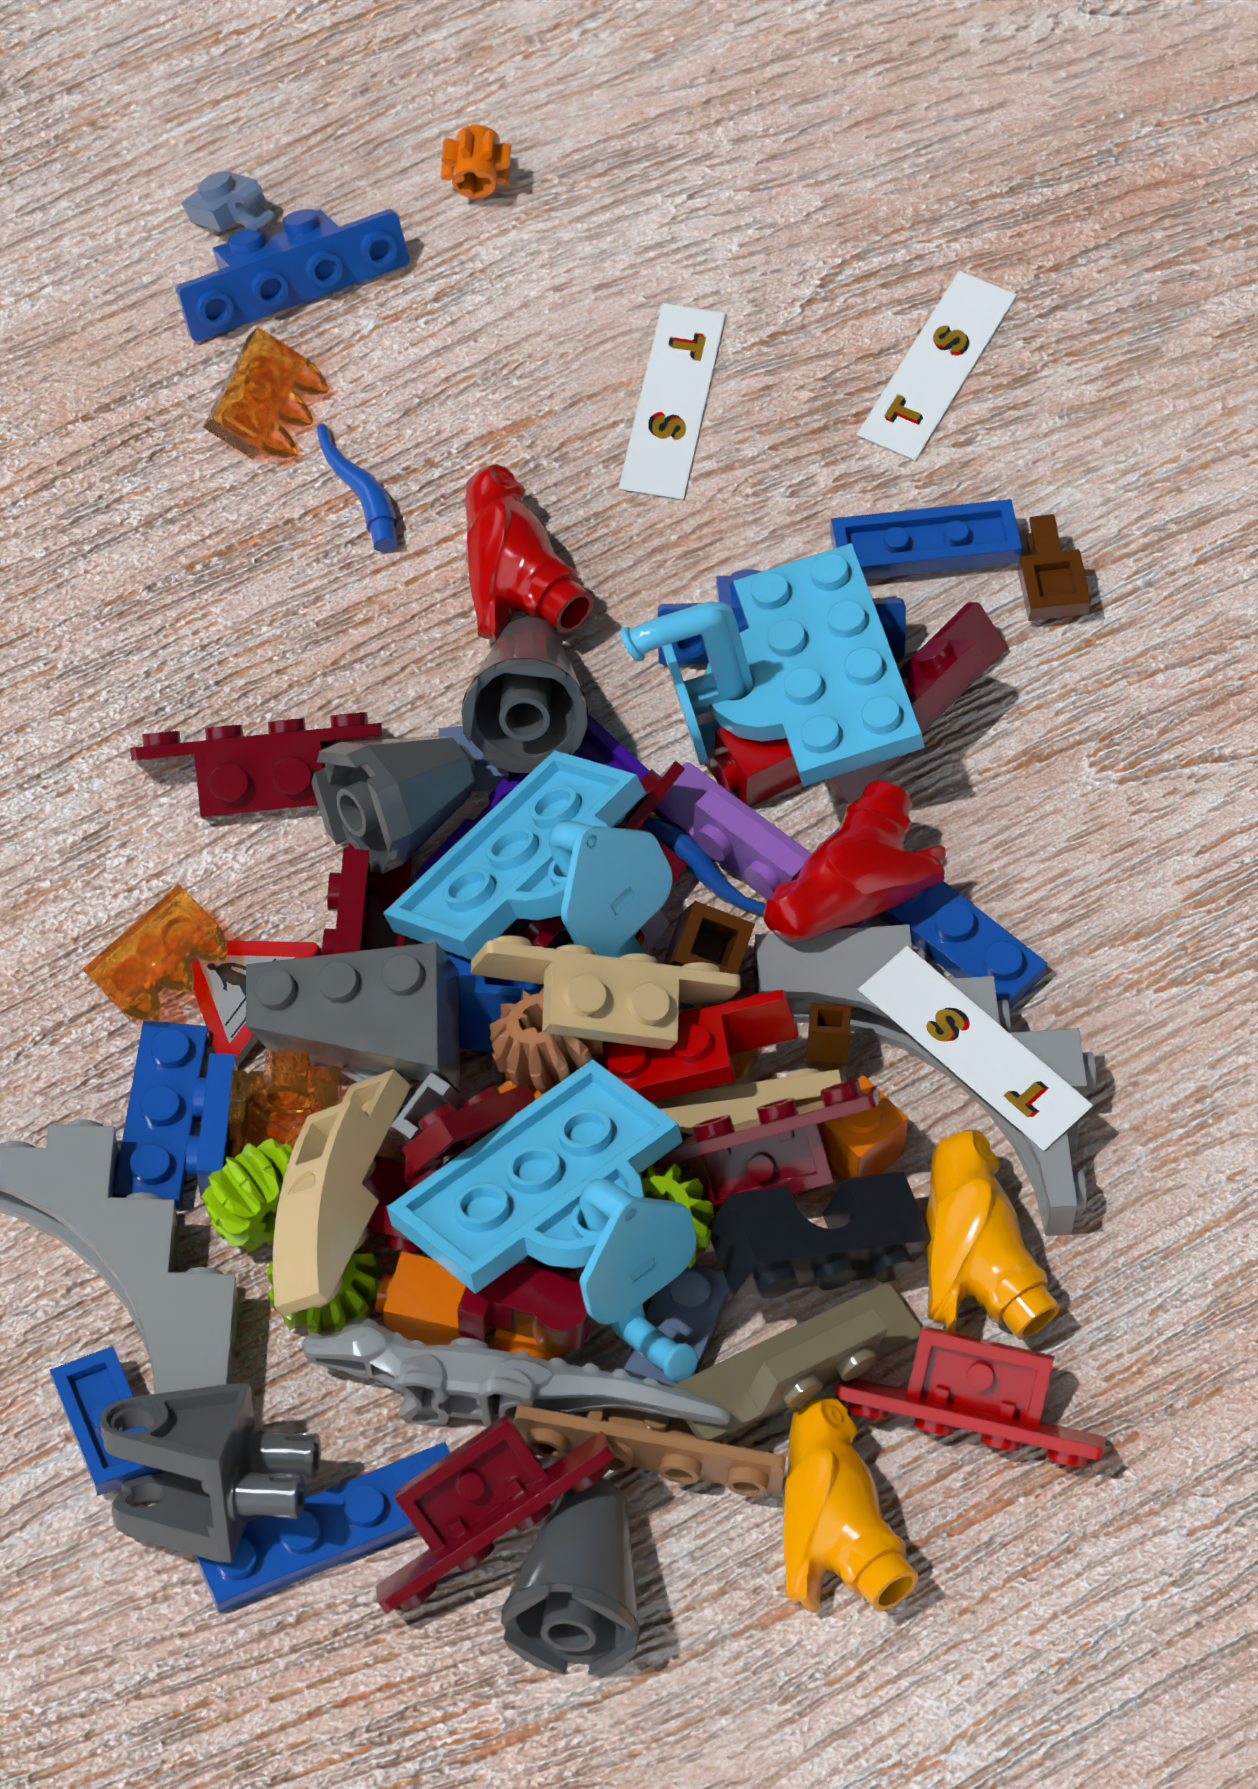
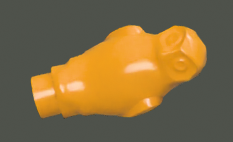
(979, 1242)
(836, 1514)

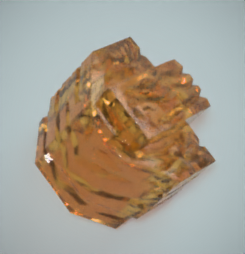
(279, 1098)

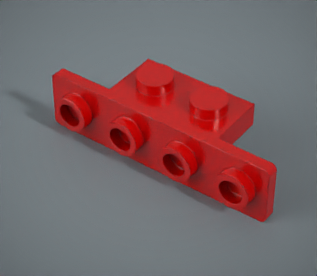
(703, 1047)
(976, 1389)

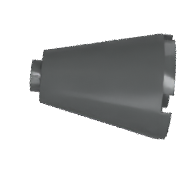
(525, 699)
(577, 1586)

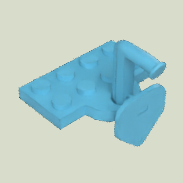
(801, 672)
(542, 857)
(570, 1194)

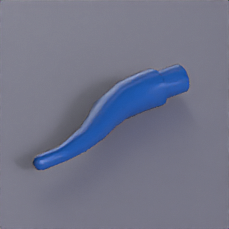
(375, 501)
(700, 864)

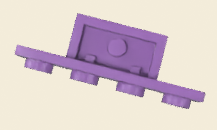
(733, 833)

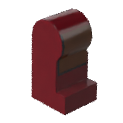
(530, 1305)

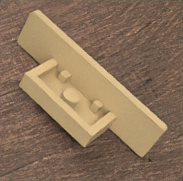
(606, 996)

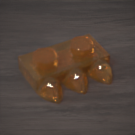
(262, 395)
(157, 955)

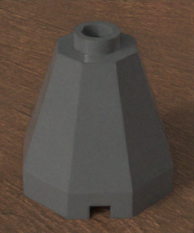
(391, 793)

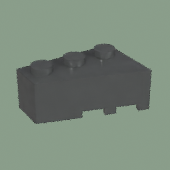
(362, 1009)

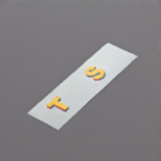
(936, 365)
(672, 401)
(975, 1048)

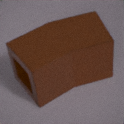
(828, 1038)

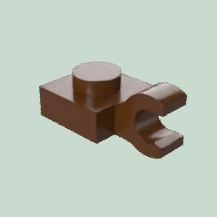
(1050, 578)

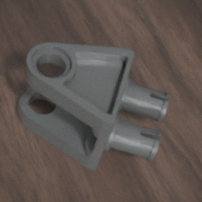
(215, 1466)

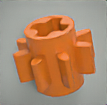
(476, 161)

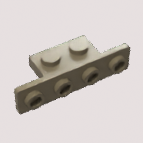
(804, 1360)

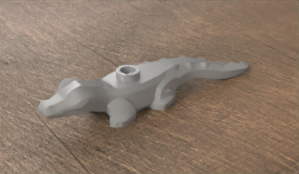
(489, 1383)

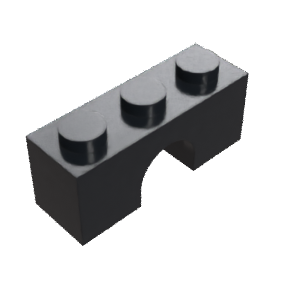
(774, 1248)

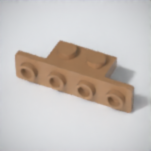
(654, 1444)

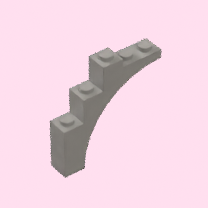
(842, 960)
(132, 1244)

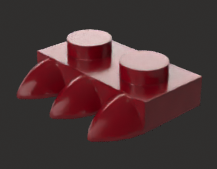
(452, 1131)

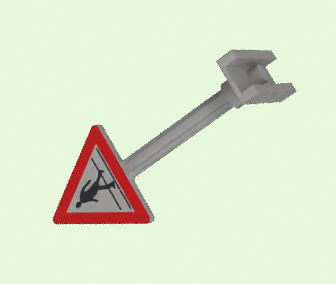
(222, 1001)

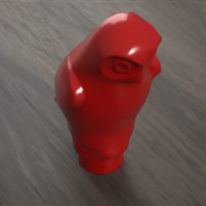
(514, 560)
(856, 870)

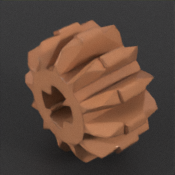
(535, 1056)

